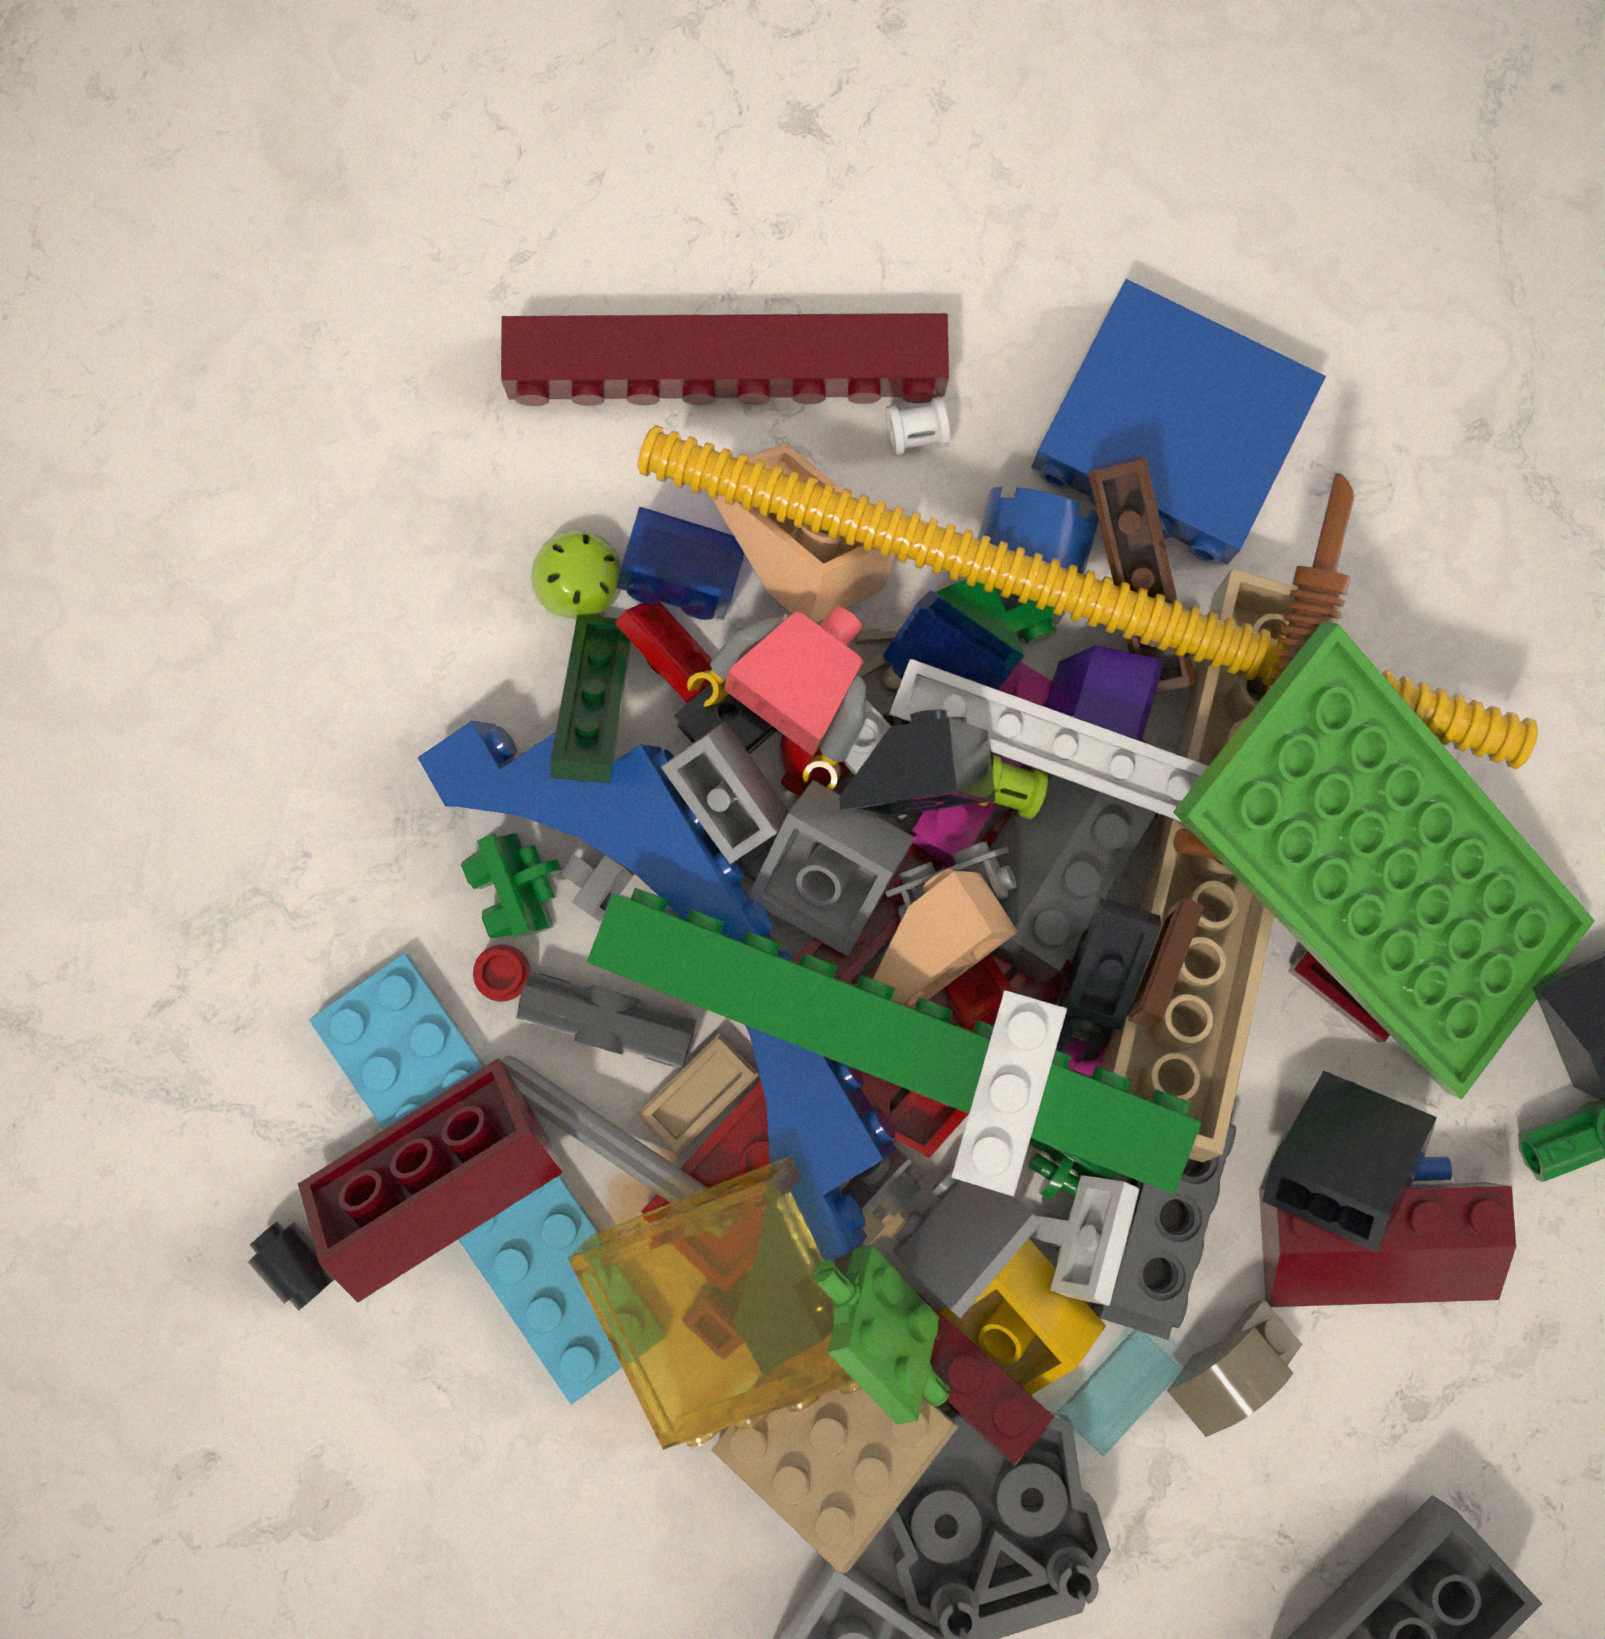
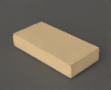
(697, 1094)

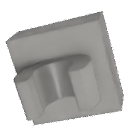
(596, 884)

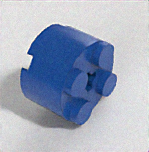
(1040, 525)

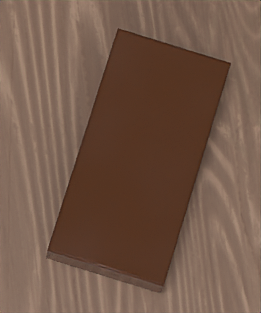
(1165, 963)

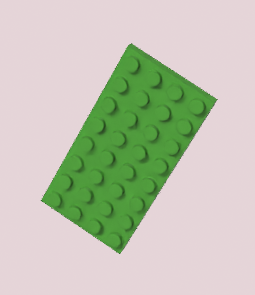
(1386, 860)

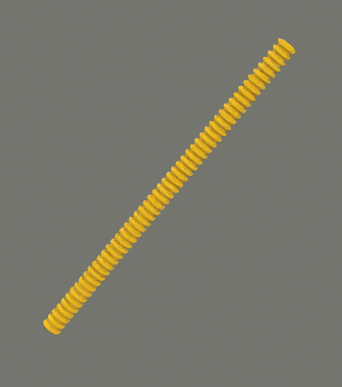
(1046, 583)

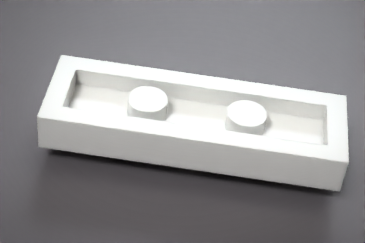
(1009, 1093)

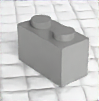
(727, 792)

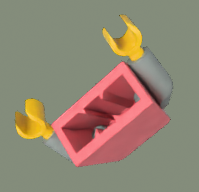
(797, 681)

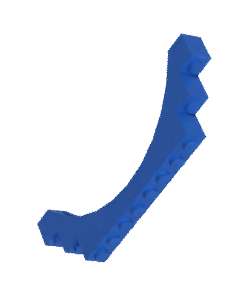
(647, 826)

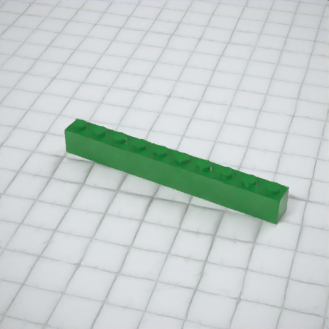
(884, 1037)

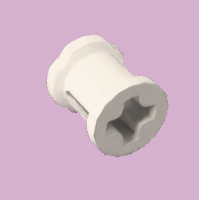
(917, 426)

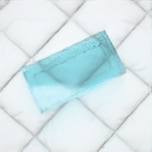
(1120, 1391)

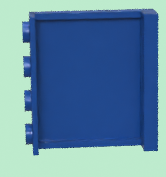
(1197, 403)

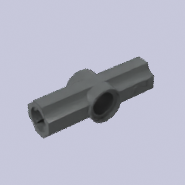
(606, 1019)

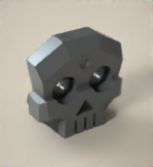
(1056, 1543)

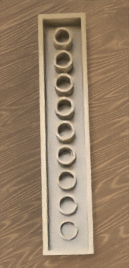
(1207, 1022)

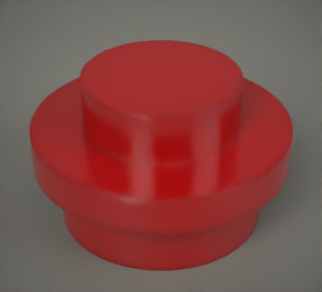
(501, 972)

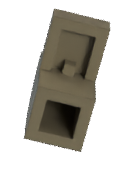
(1238, 1373)

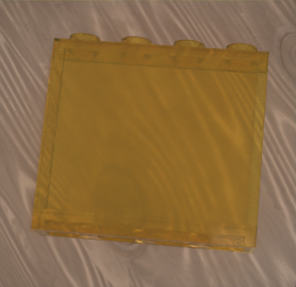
(716, 1307)

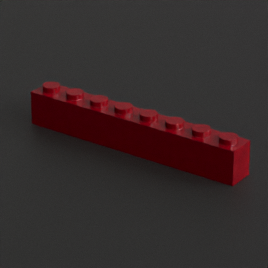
(724, 357)

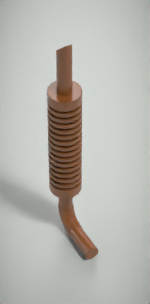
(1313, 603)

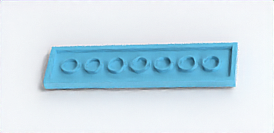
(401, 1054)

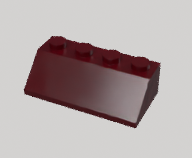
(426, 1181)
(1440, 1248)

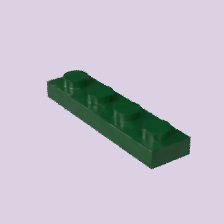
(591, 702)

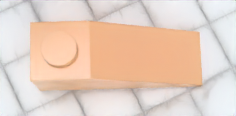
(943, 935)

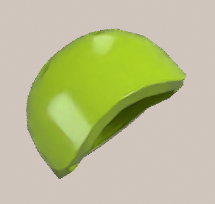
(579, 571)

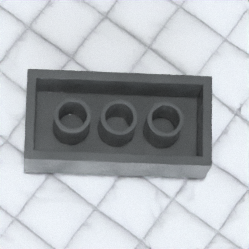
(1426, 1584)

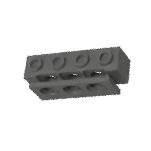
(1164, 1304)

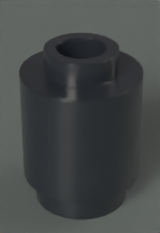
(289, 1264)

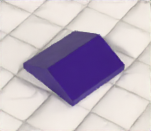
(1107, 689)

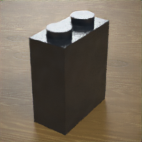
(1349, 1160)

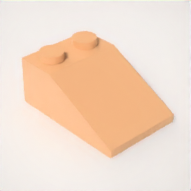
(801, 567)

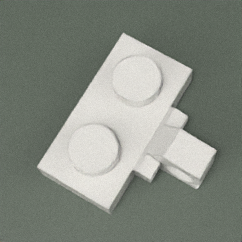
(1090, 1239)

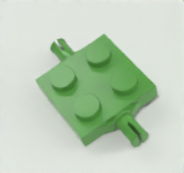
(882, 1333)

